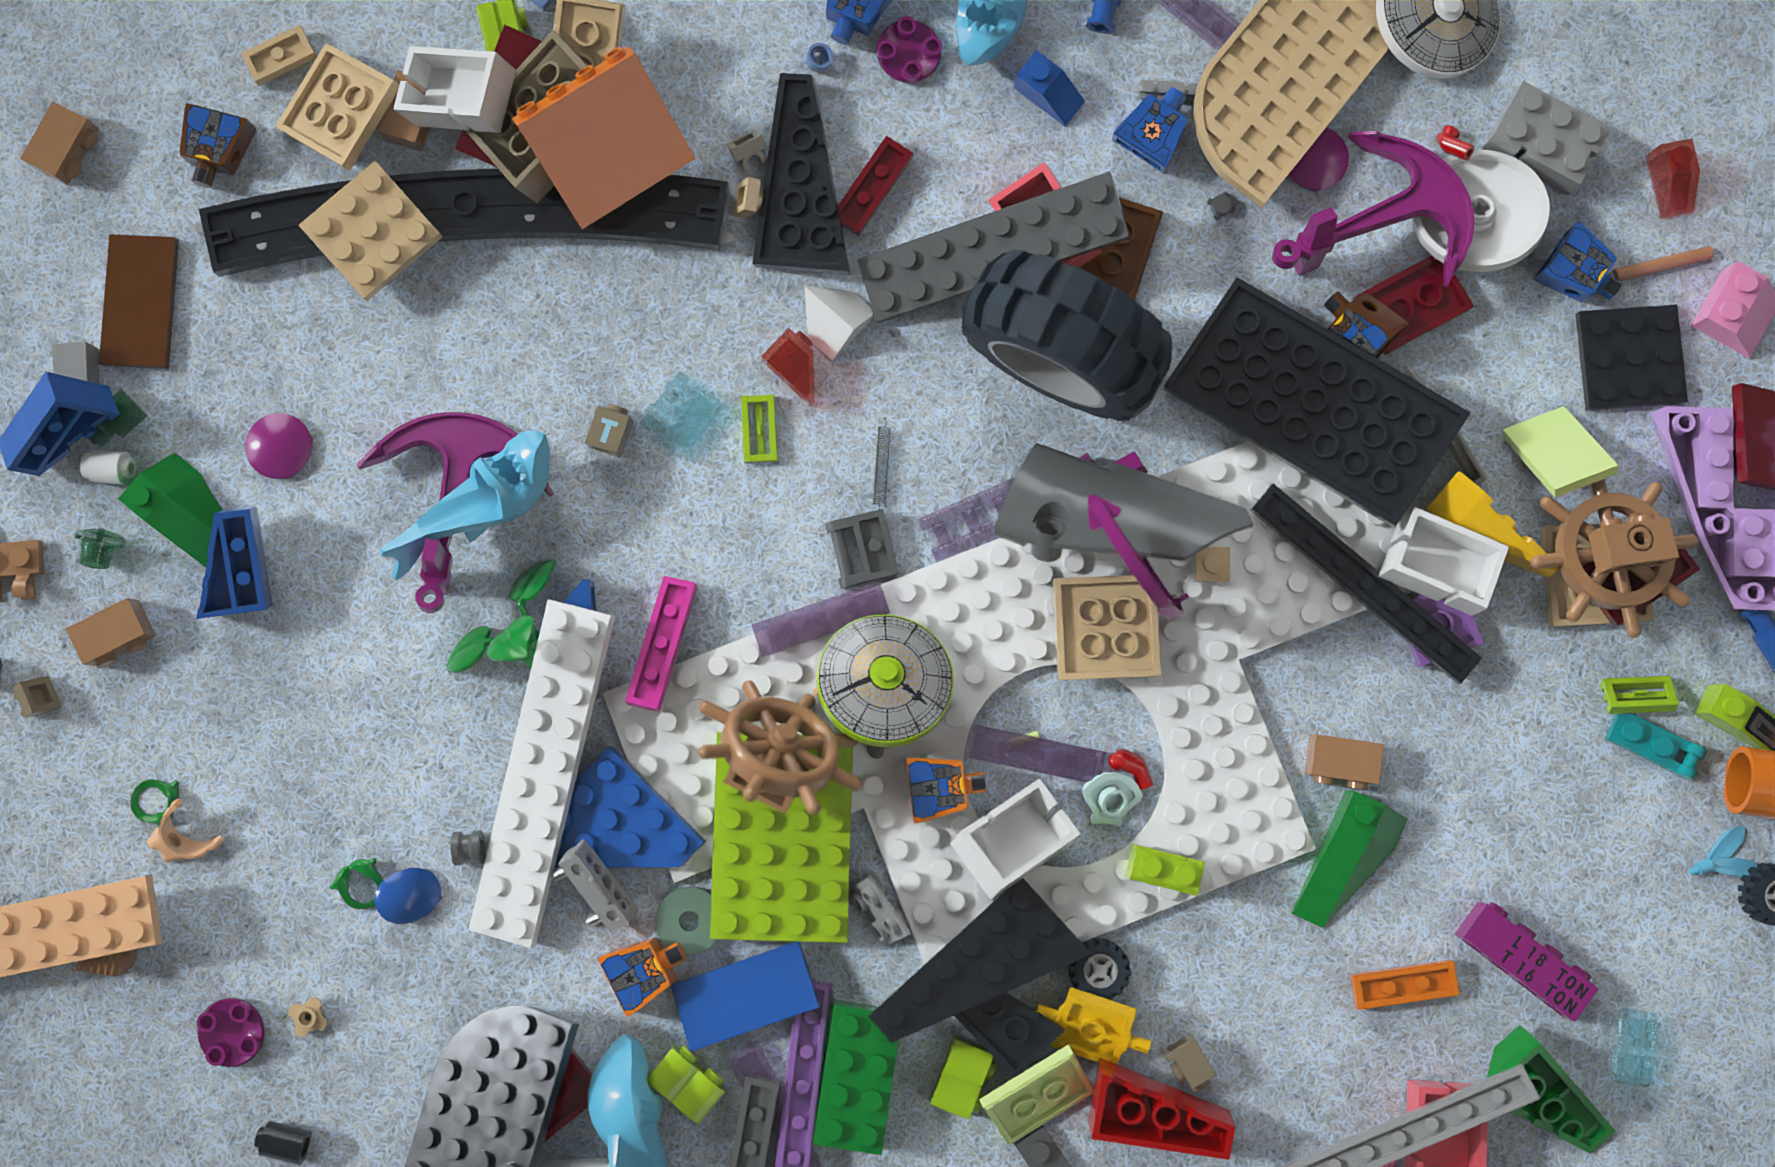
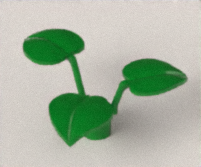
(518, 639)

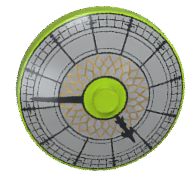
(884, 680)

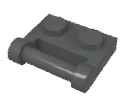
(873, 547)

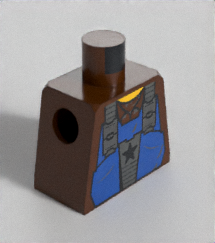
(213, 142)
(1365, 322)

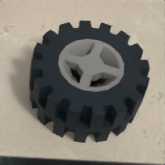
(1756, 894)
(1107, 978)

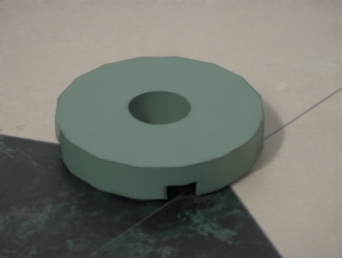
(669, 916)

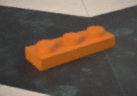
(1404, 984)

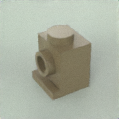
(1189, 1063)

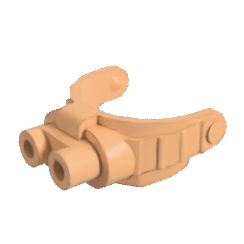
(175, 845)

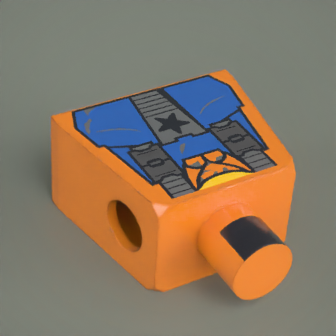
(940, 787)
(641, 971)

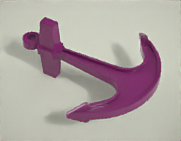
(1433, 194)
(461, 441)
(1102, 514)

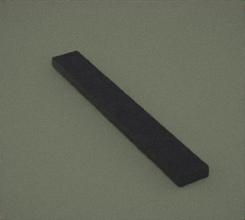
(1365, 585)

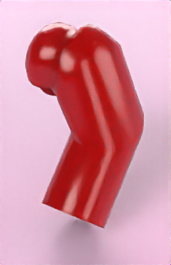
(1451, 145)
(1132, 763)

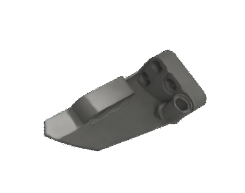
(1157, 516)

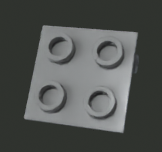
(887, 923)

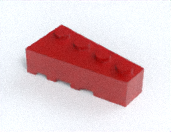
(1155, 1115)

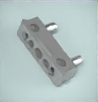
(597, 887)

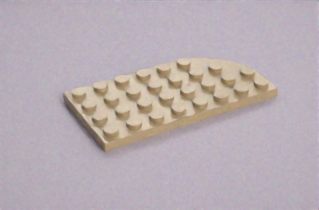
(1282, 86)

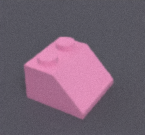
(1738, 309)

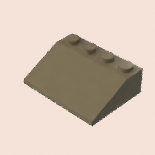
(545, 67)

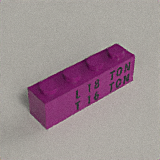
(1527, 961)

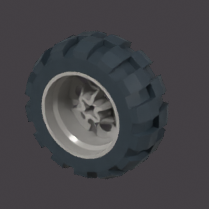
(1067, 335)

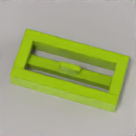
(758, 400)
(1640, 700)

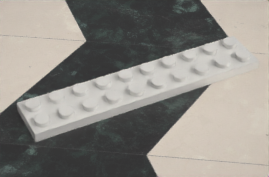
(541, 773)

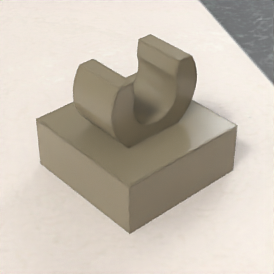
(747, 146)
(36, 696)

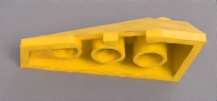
(1470, 508)

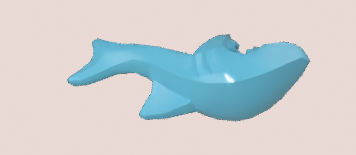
(987, 27)
(493, 495)
(625, 1106)

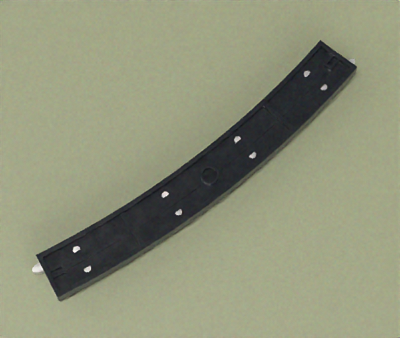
(466, 207)

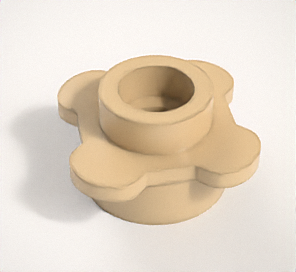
(317, 1021)

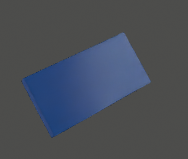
(745, 996)

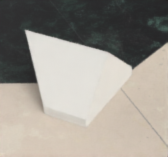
(834, 318)

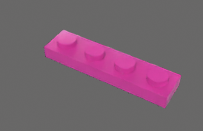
(661, 644)

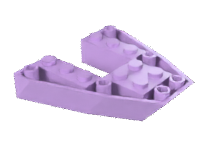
(1733, 539)

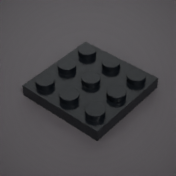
(1631, 357)

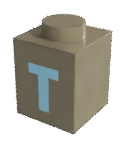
(609, 430)

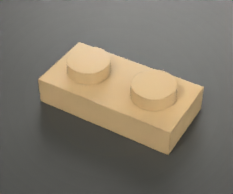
(279, 55)

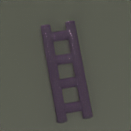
(966, 508)

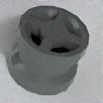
(467, 848)

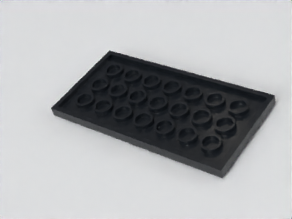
(1316, 402)

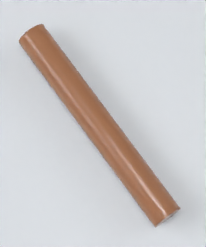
(1663, 263)

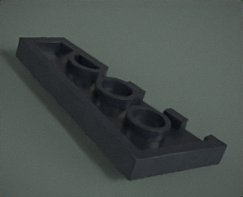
(1010, 1031)

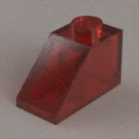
(1674, 177)
(793, 363)

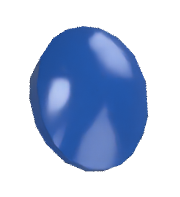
(407, 895)

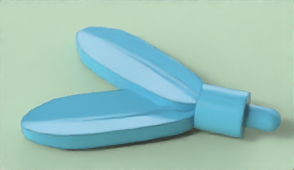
(1720, 857)

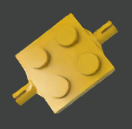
(1095, 1026)

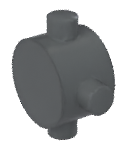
(1221, 205)

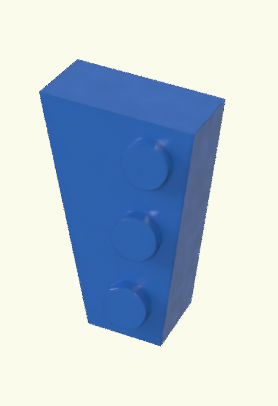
(52, 420)
(235, 567)

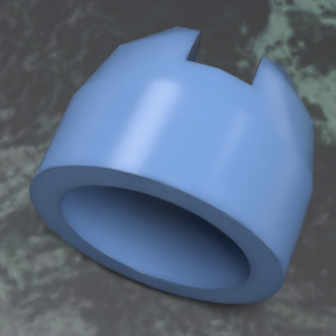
(825, 57)

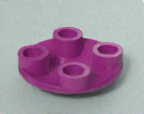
(909, 50)
(1323, 162)
(278, 446)
(230, 1032)

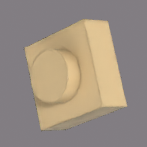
(748, 198)
(1212, 565)

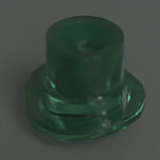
(98, 547)

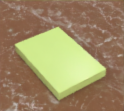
(1560, 451)
(1037, 1095)

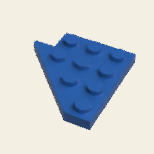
(626, 818)

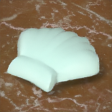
(1111, 797)

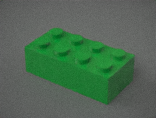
(855, 1082)

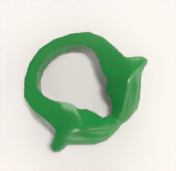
(171, 791)
(363, 866)

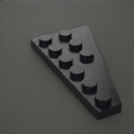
(799, 205)
(995, 953)

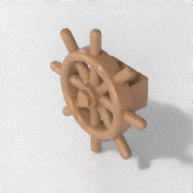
(1616, 547)
(774, 759)

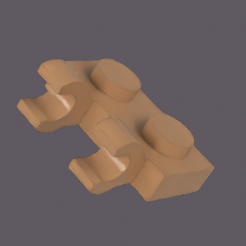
(23, 562)

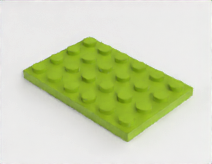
(778, 870)

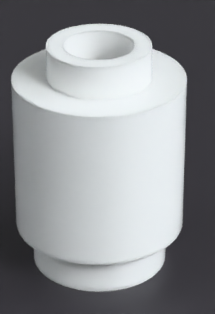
(108, 466)

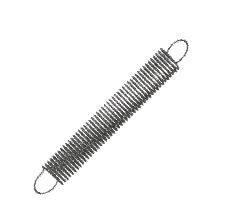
(876, 466)

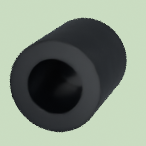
(283, 1142)

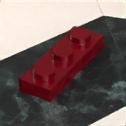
(873, 184)

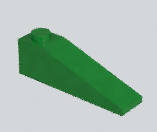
(175, 503)
(1351, 851)
(1561, 1104)

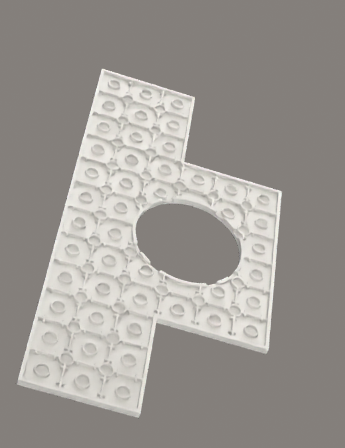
(996, 619)

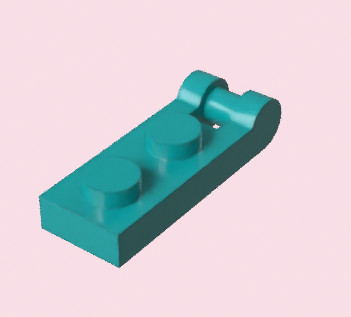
(1655, 744)

